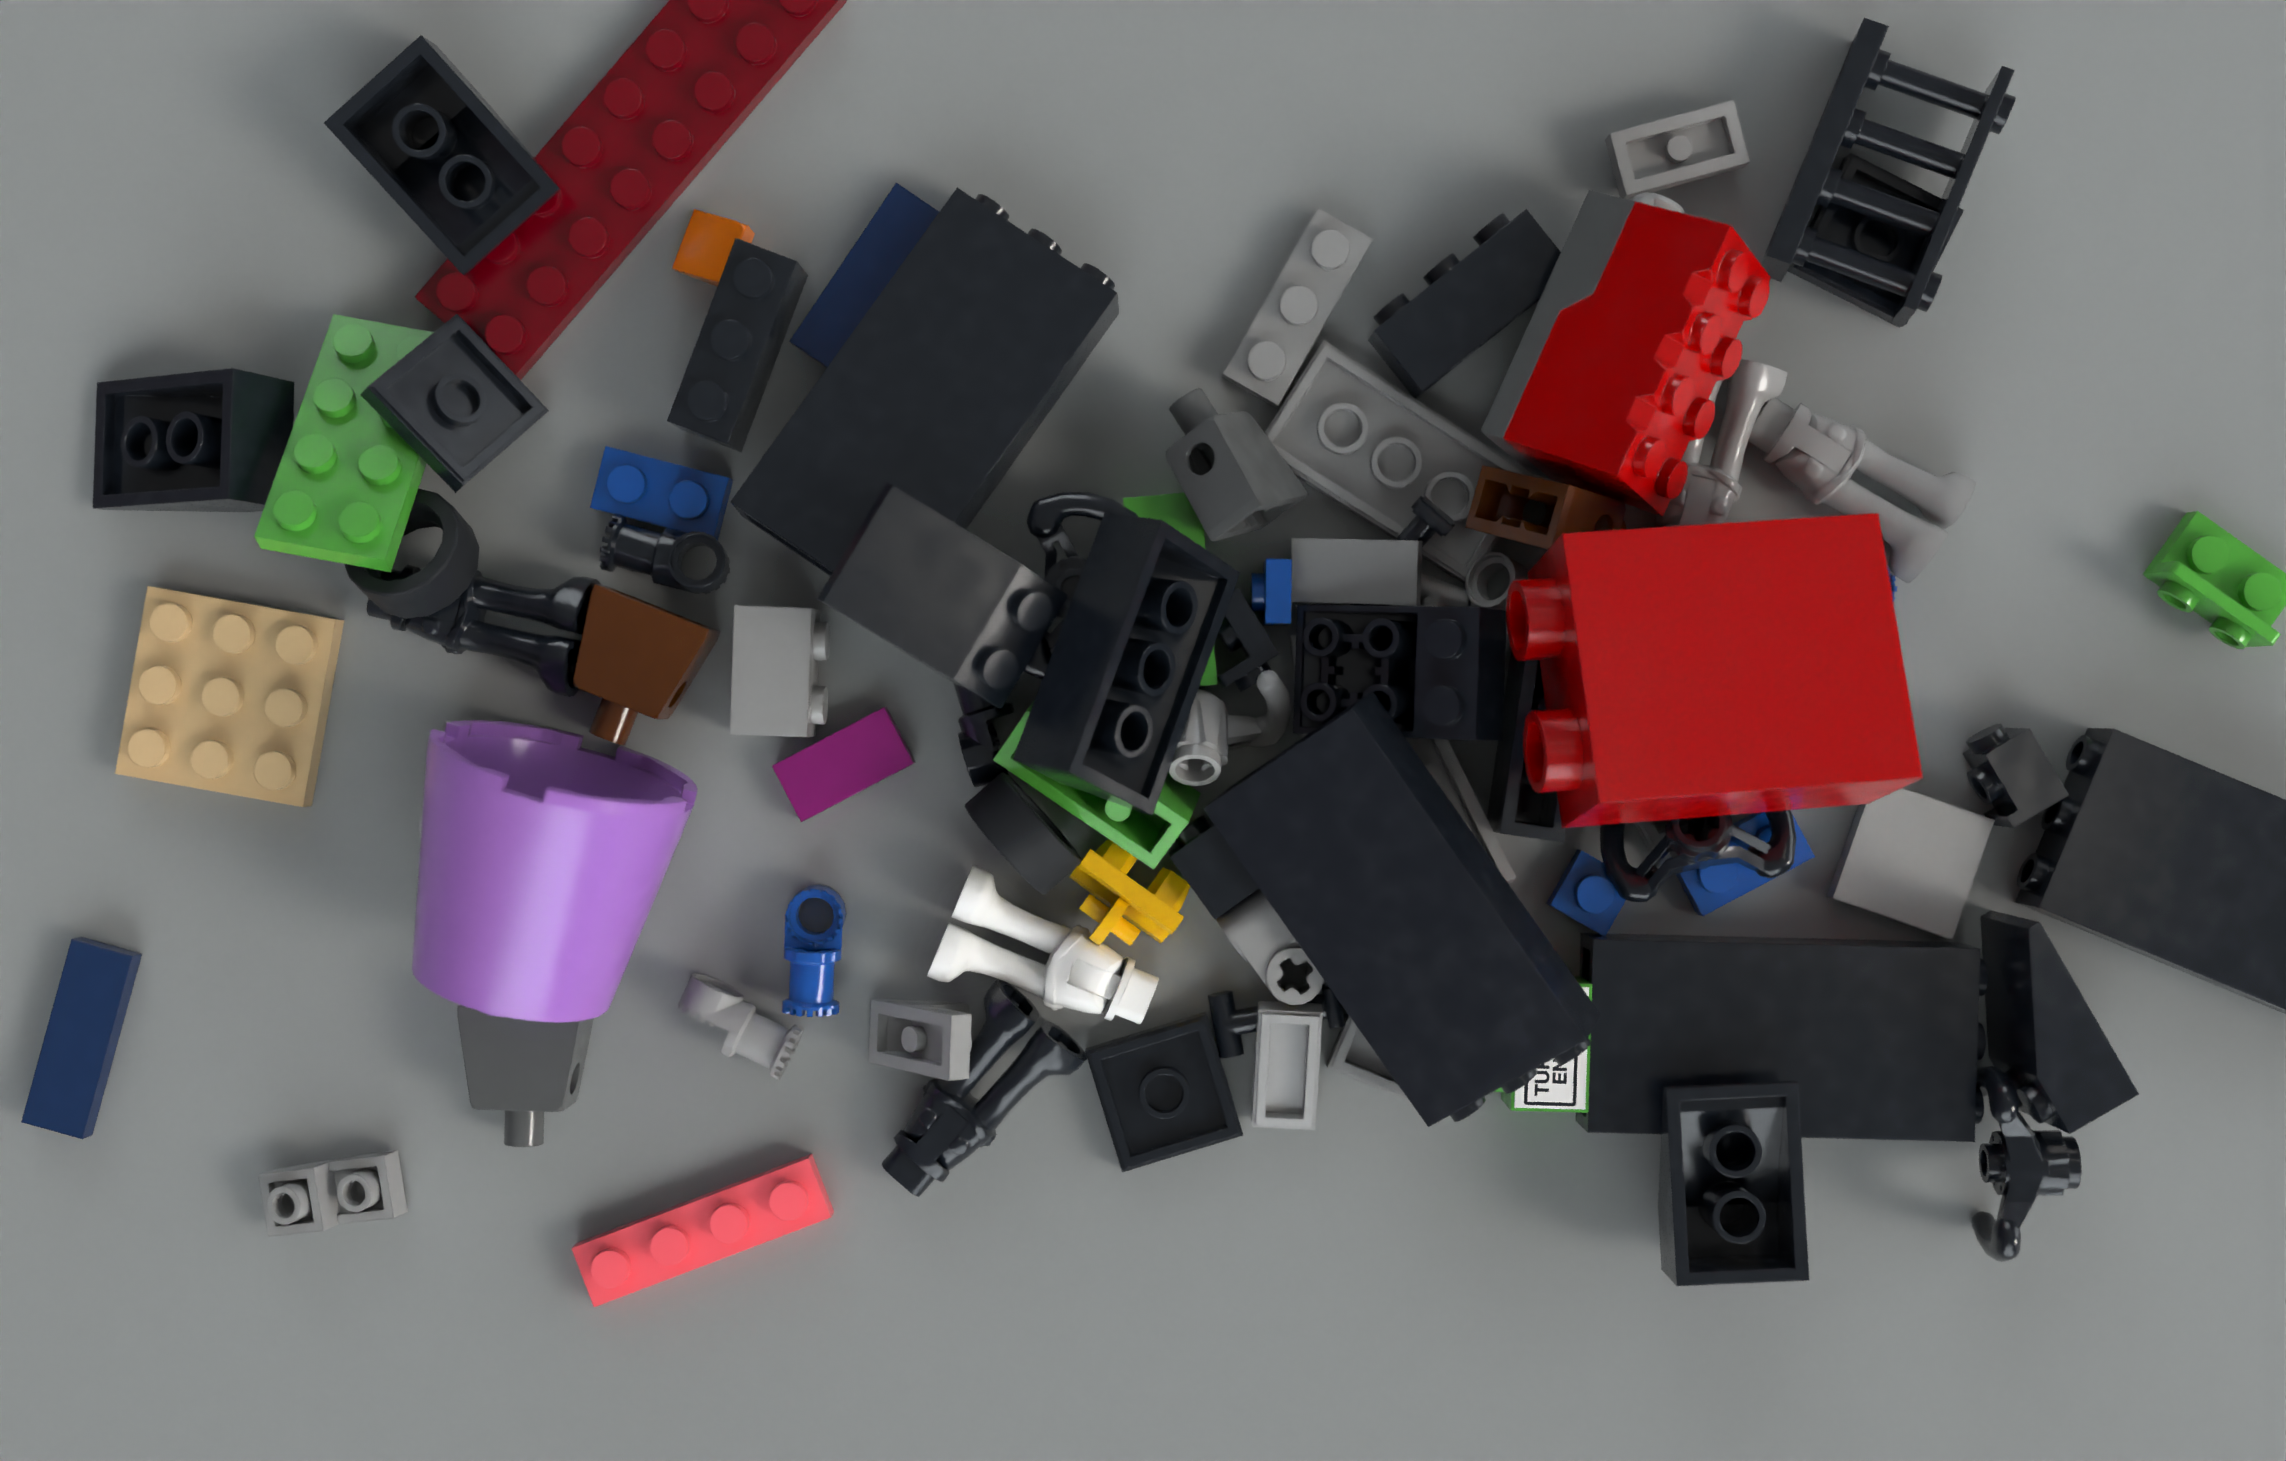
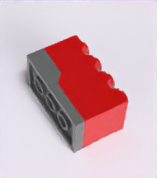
(1628, 349)

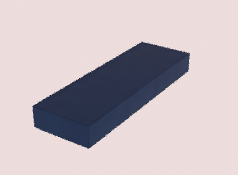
(864, 274)
(81, 1037)

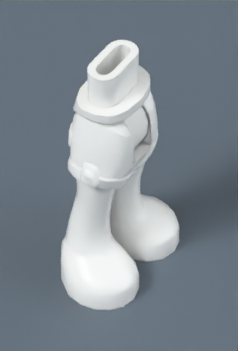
(1077, 971)

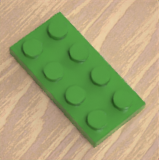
(345, 470)

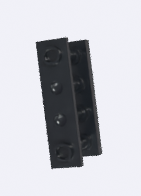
(1846, 125)

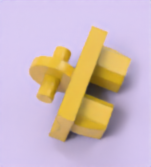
(1149, 909)

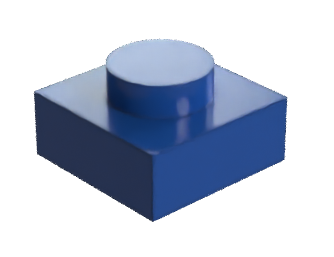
(1273, 592)
(1587, 894)

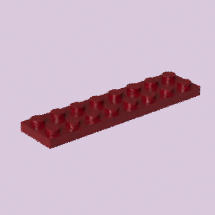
(625, 164)

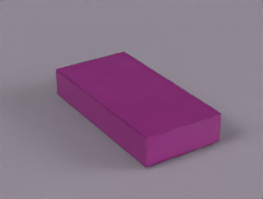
(843, 764)

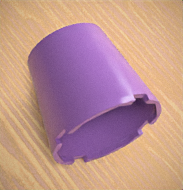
(538, 867)

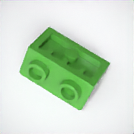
(2221, 581)

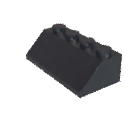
(1127, 662)

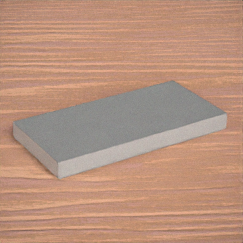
(1382, 452)

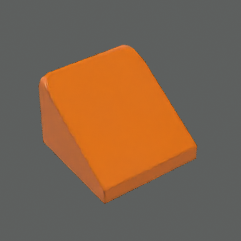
(708, 246)

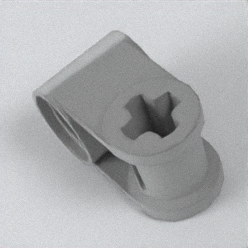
(1265, 944)

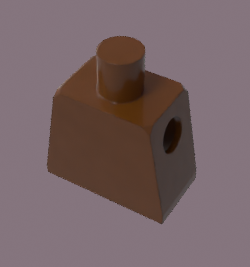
(1569, 509)
(636, 660)

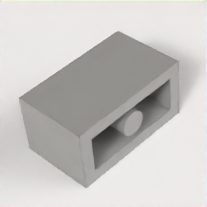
(777, 671)

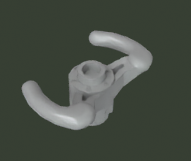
(1213, 732)

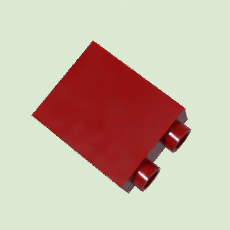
(1714, 670)

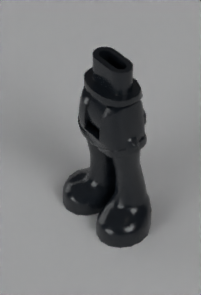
(463, 625)
(951, 1121)

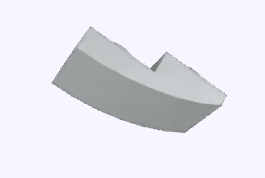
(332, 1193)

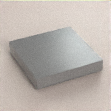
(1911, 860)

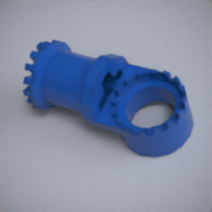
(812, 956)

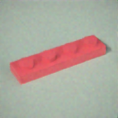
(702, 1230)

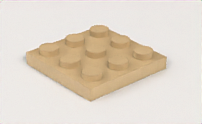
(229, 696)

